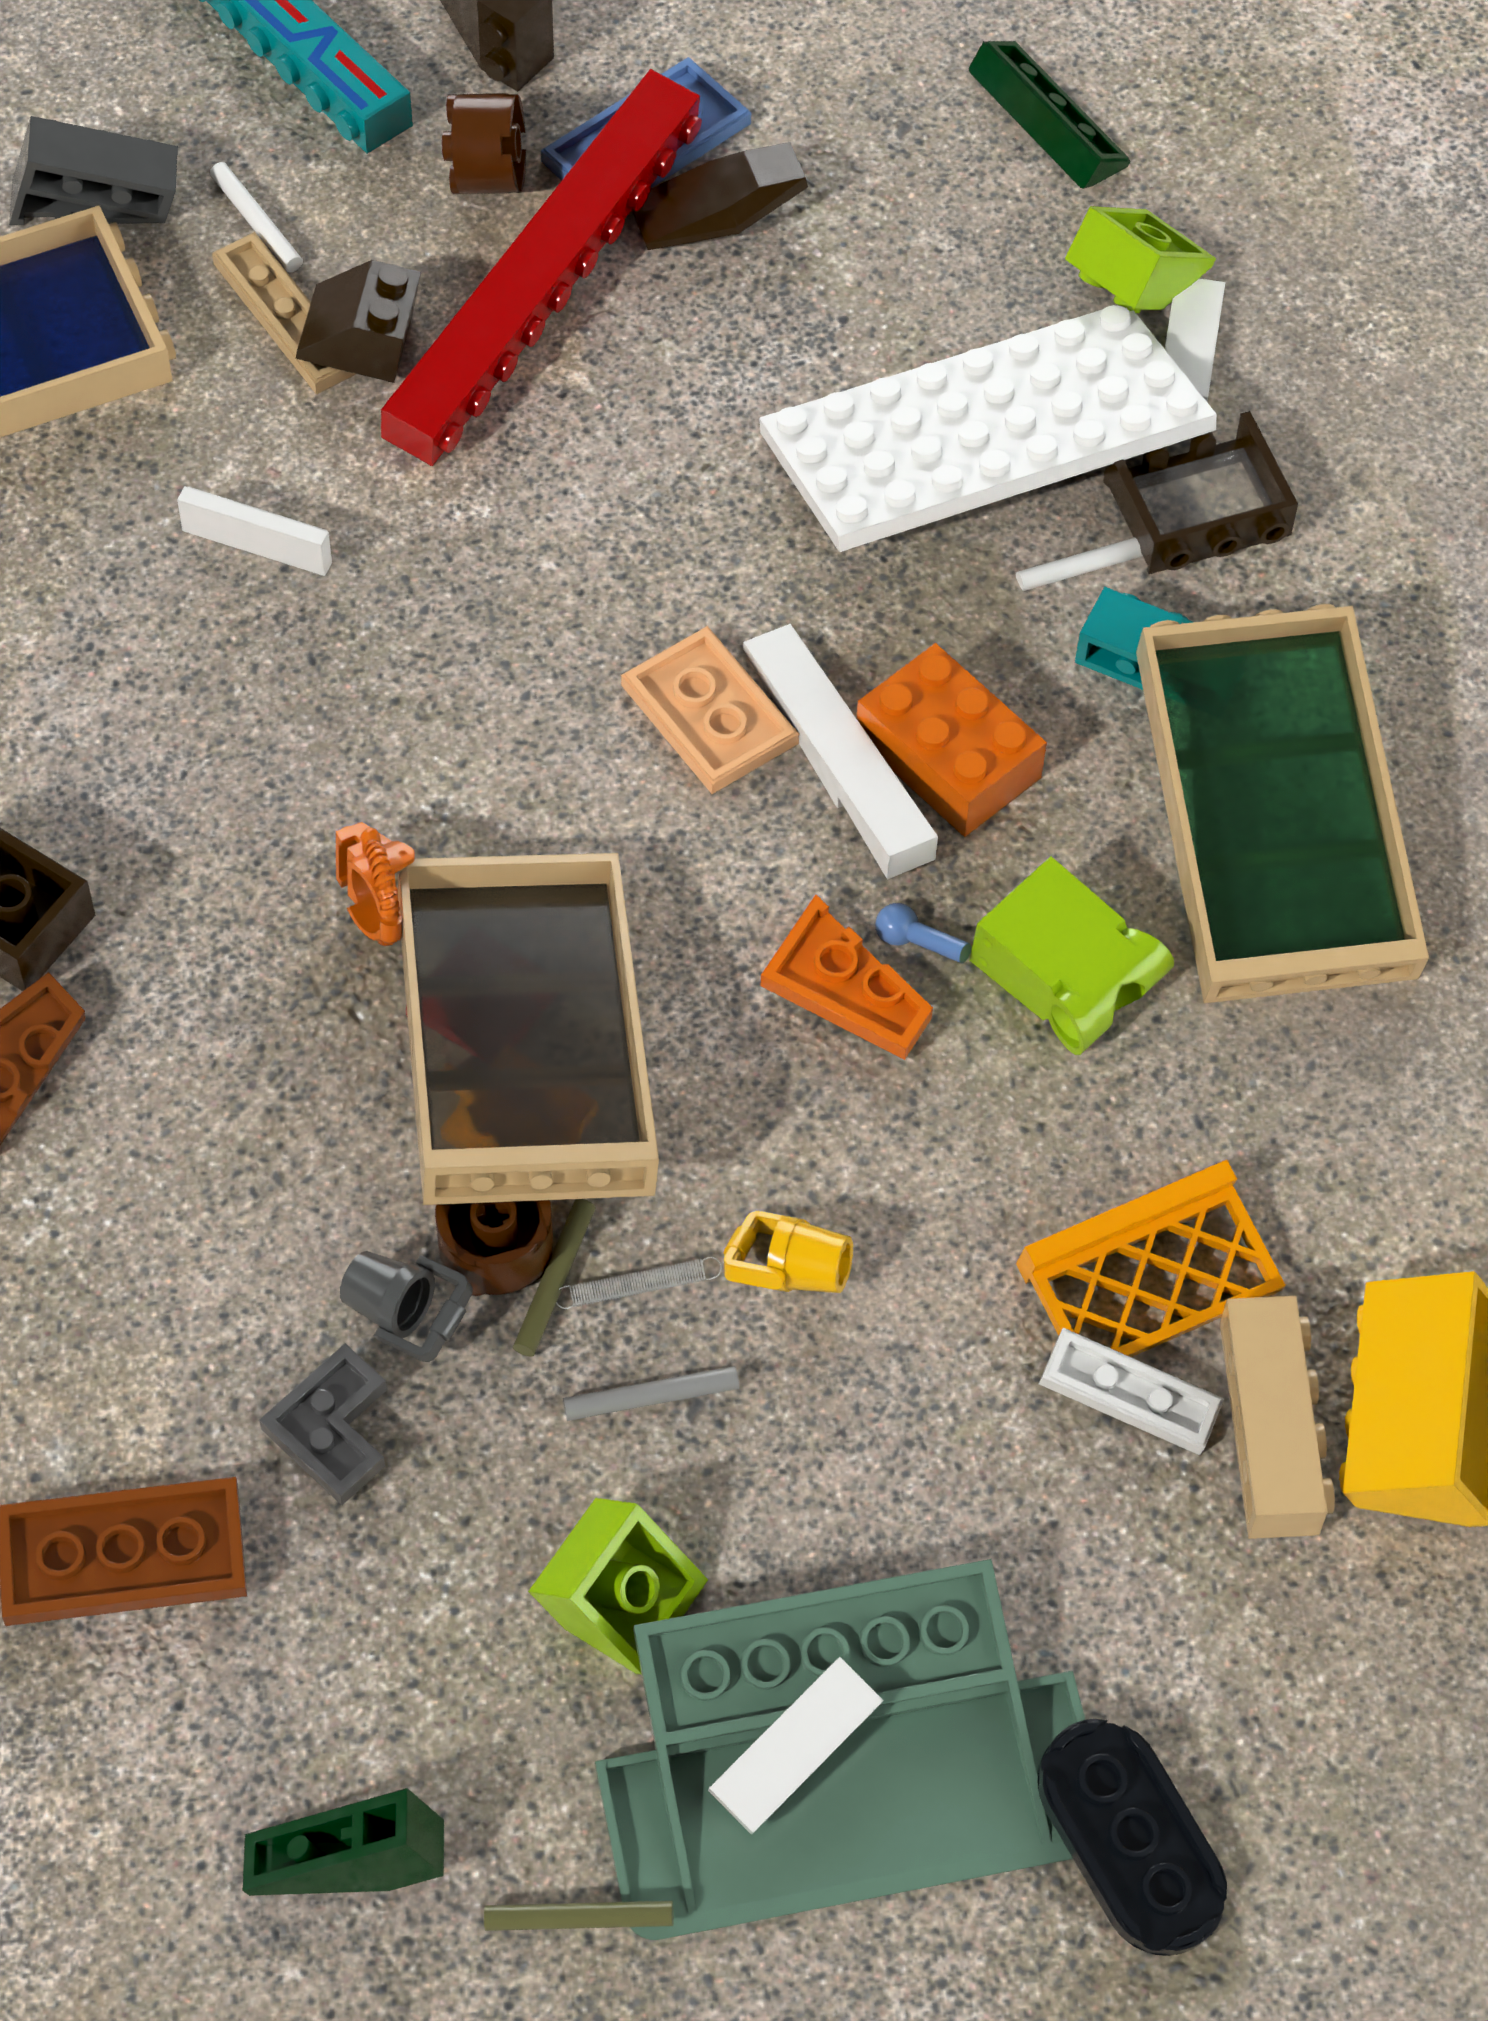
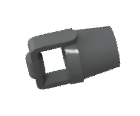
(399, 1297)

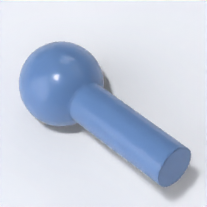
(899, 925)

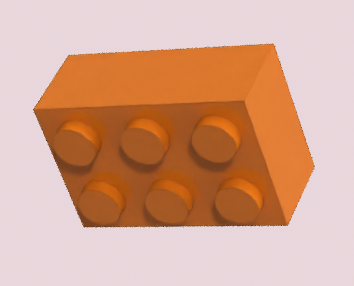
(951, 739)

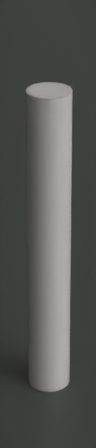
(651, 1393)

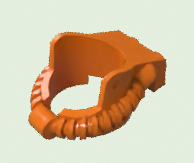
(368, 867)

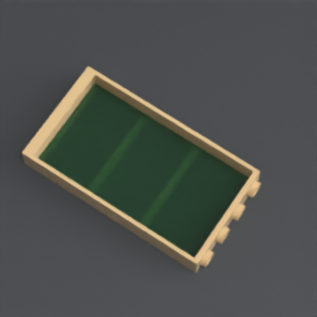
(1280, 804)

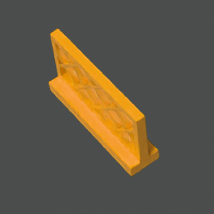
(1139, 1221)

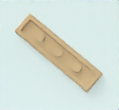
(274, 302)

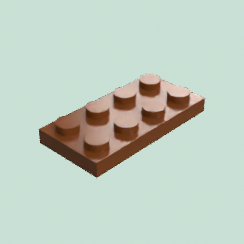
(121, 1551)

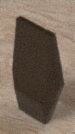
(720, 196)

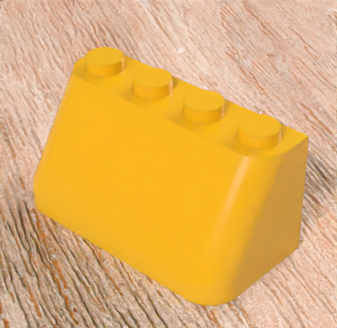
(1421, 1400)

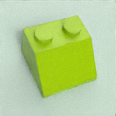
(1136, 257)
(616, 1575)

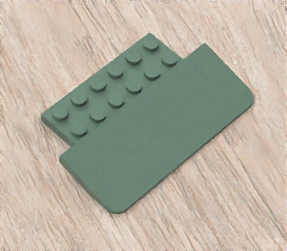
(910, 1801)

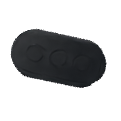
(1132, 1837)

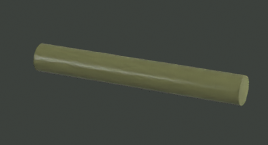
(554, 1277)
(578, 1915)

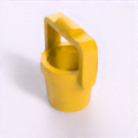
(798, 1255)

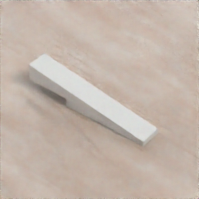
(843, 753)

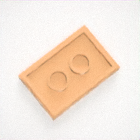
(709, 709)

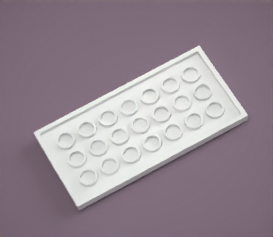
(985, 425)

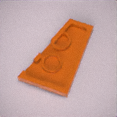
(841, 981)

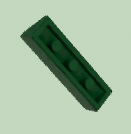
(1047, 113)

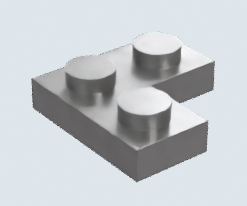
(315, 1422)

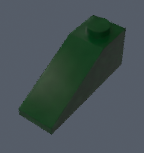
(348, 1849)

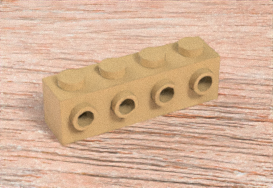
(1274, 1417)

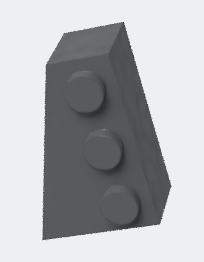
(80, 167)

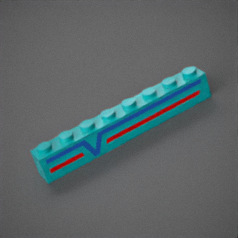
(324, 66)

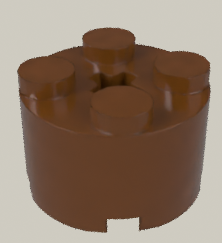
(485, 143)
(496, 1243)

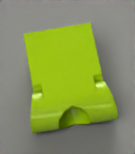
(1067, 954)

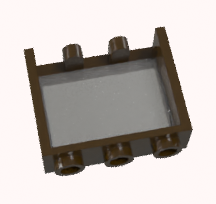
(1204, 499)

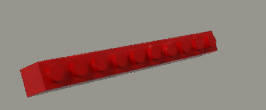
(540, 269)

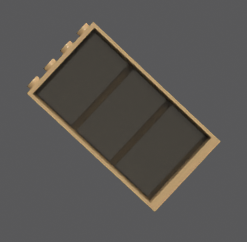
(525, 1030)

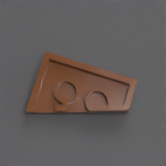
(32, 1039)

